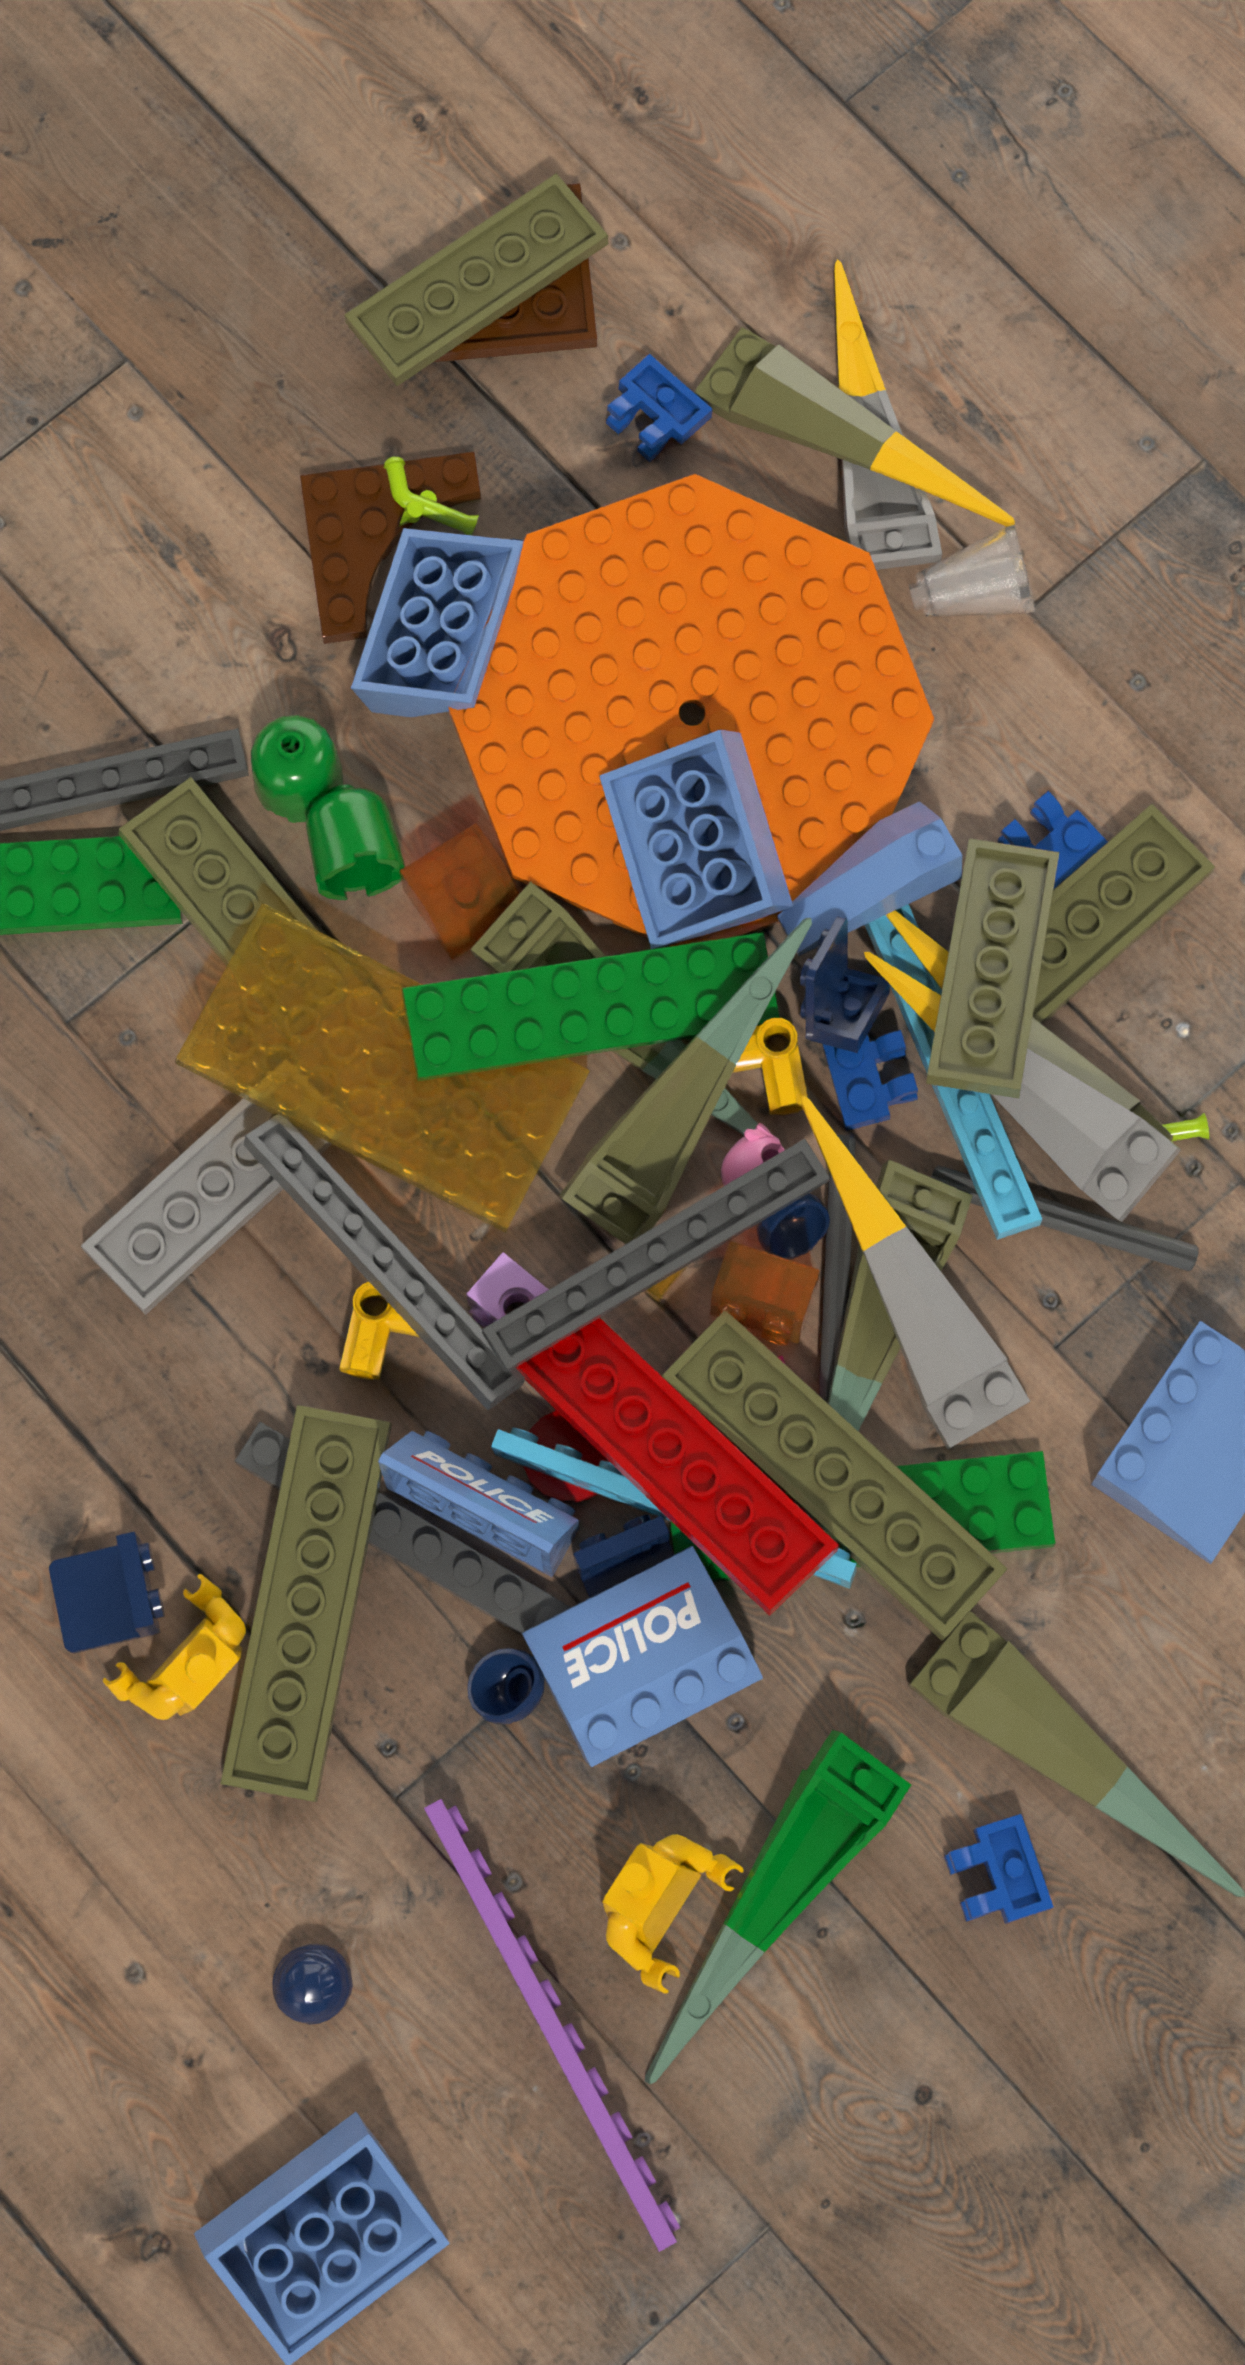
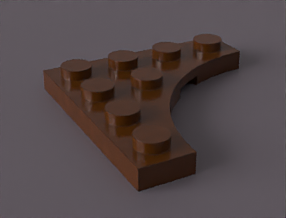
(548, 321)
(357, 525)

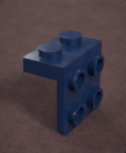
(839, 1000)
(613, 1560)
(106, 1595)

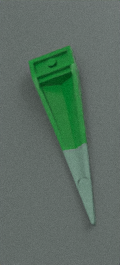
(821, 1828)

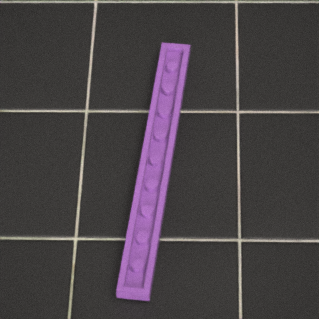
(562, 2040)

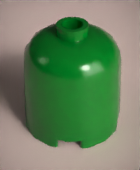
(293, 778)
(353, 843)

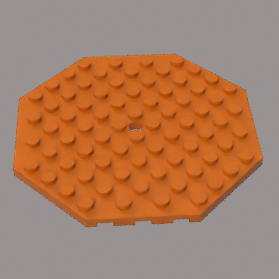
(707, 607)

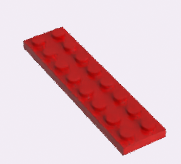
(681, 1463)

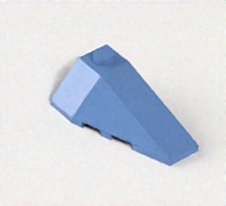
(878, 874)

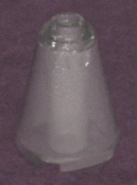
(977, 580)

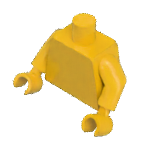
(193, 1666)
(650, 1896)

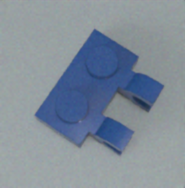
(664, 399)
(1071, 836)
(858, 1083)
(1012, 1870)

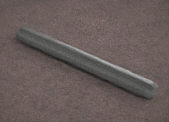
(1093, 1226)
(835, 1278)

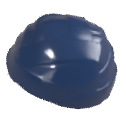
(794, 1228)
(505, 1686)
(312, 1983)

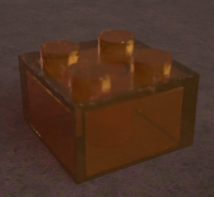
(765, 1292)

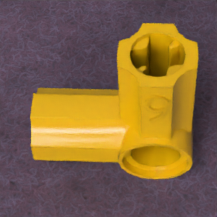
(780, 1070)
(369, 1336)

